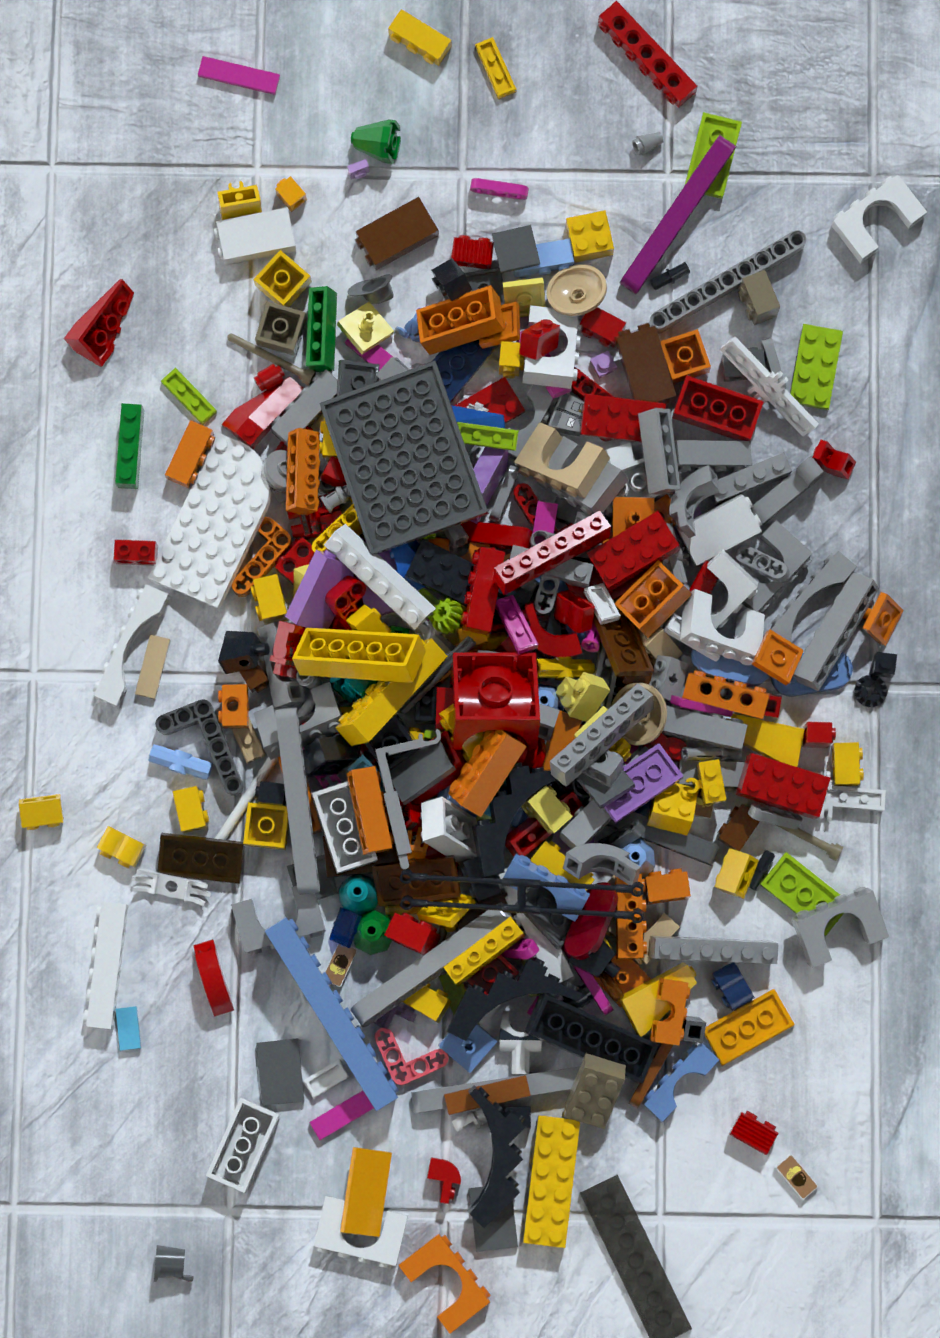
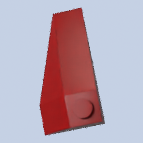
(96, 330)
(254, 418)

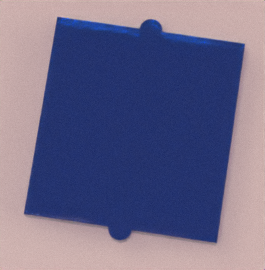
(345, 927)

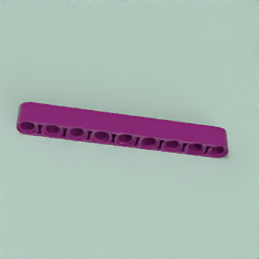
(677, 214)

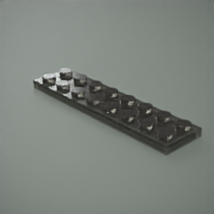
(635, 1259)

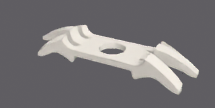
(159, 881)

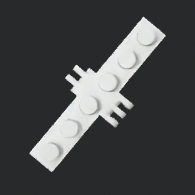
(769, 386)
(851, 798)

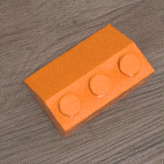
(653, 599)

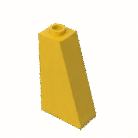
(773, 739)
(641, 1002)

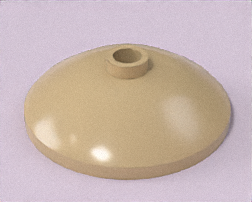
(576, 290)
(650, 727)

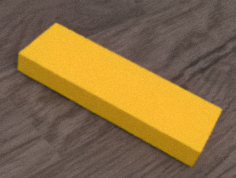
(495, 68)

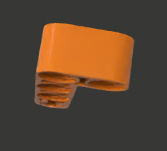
(258, 560)

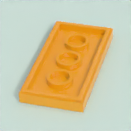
(748, 1027)
(366, 1192)

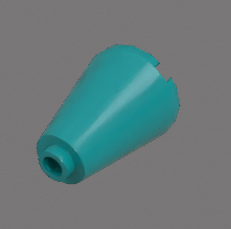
(362, 903)

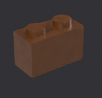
(738, 829)

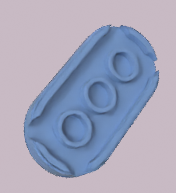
(729, 669)
(836, 679)

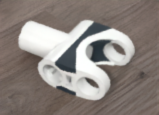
(519, 1044)

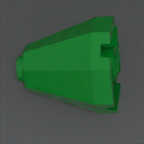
(378, 140)
(376, 942)

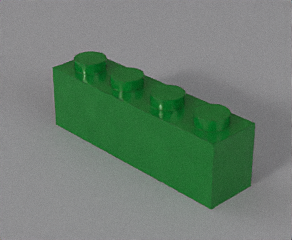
(321, 329)
(129, 446)

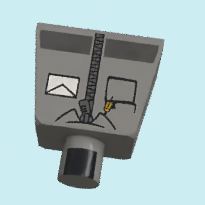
(567, 415)

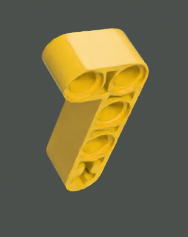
(349, 518)

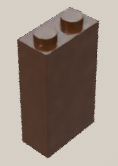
(396, 234)
(645, 364)

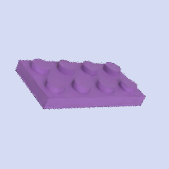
(652, 775)

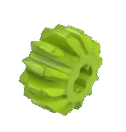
(447, 616)

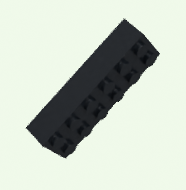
(585, 1033)

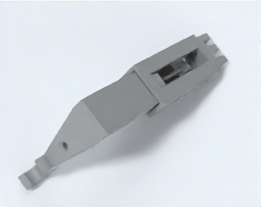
(391, 797)

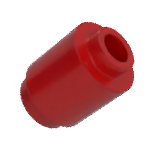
(269, 377)

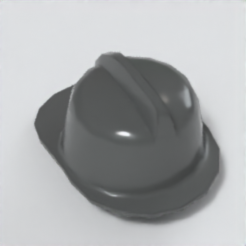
(373, 290)

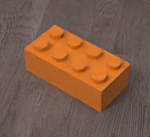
(460, 320)
(486, 770)

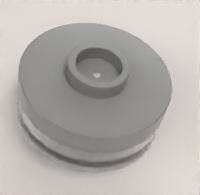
(274, 471)

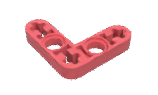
(409, 1066)

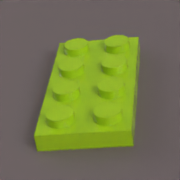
(710, 128)
(816, 366)
(799, 887)

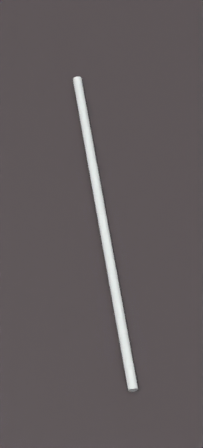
(261, 776)

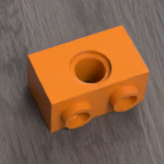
(240, 717)

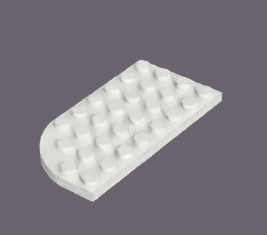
(215, 524)

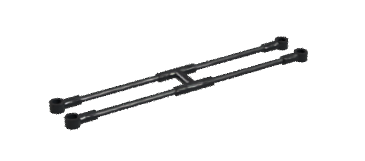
(521, 906)

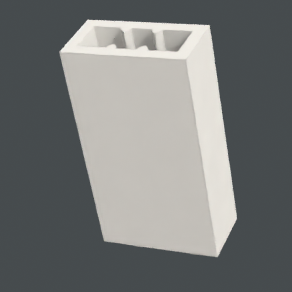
(255, 236)
(721, 529)

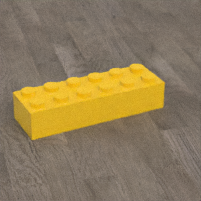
(359, 655)
(385, 699)
(551, 1181)

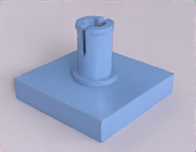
(471, 1051)

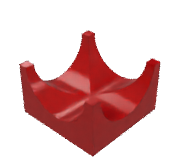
(495, 694)

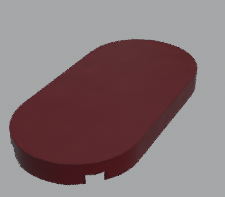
(589, 931)

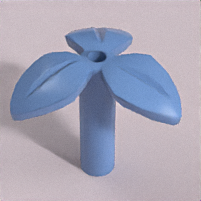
(411, 329)

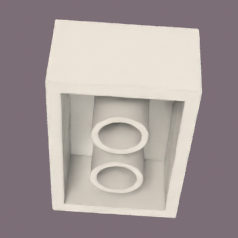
(448, 829)

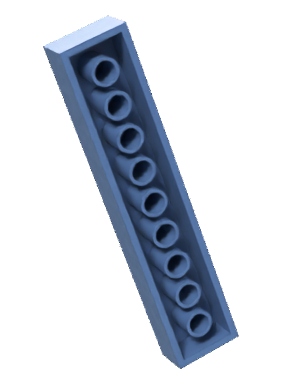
(331, 1013)

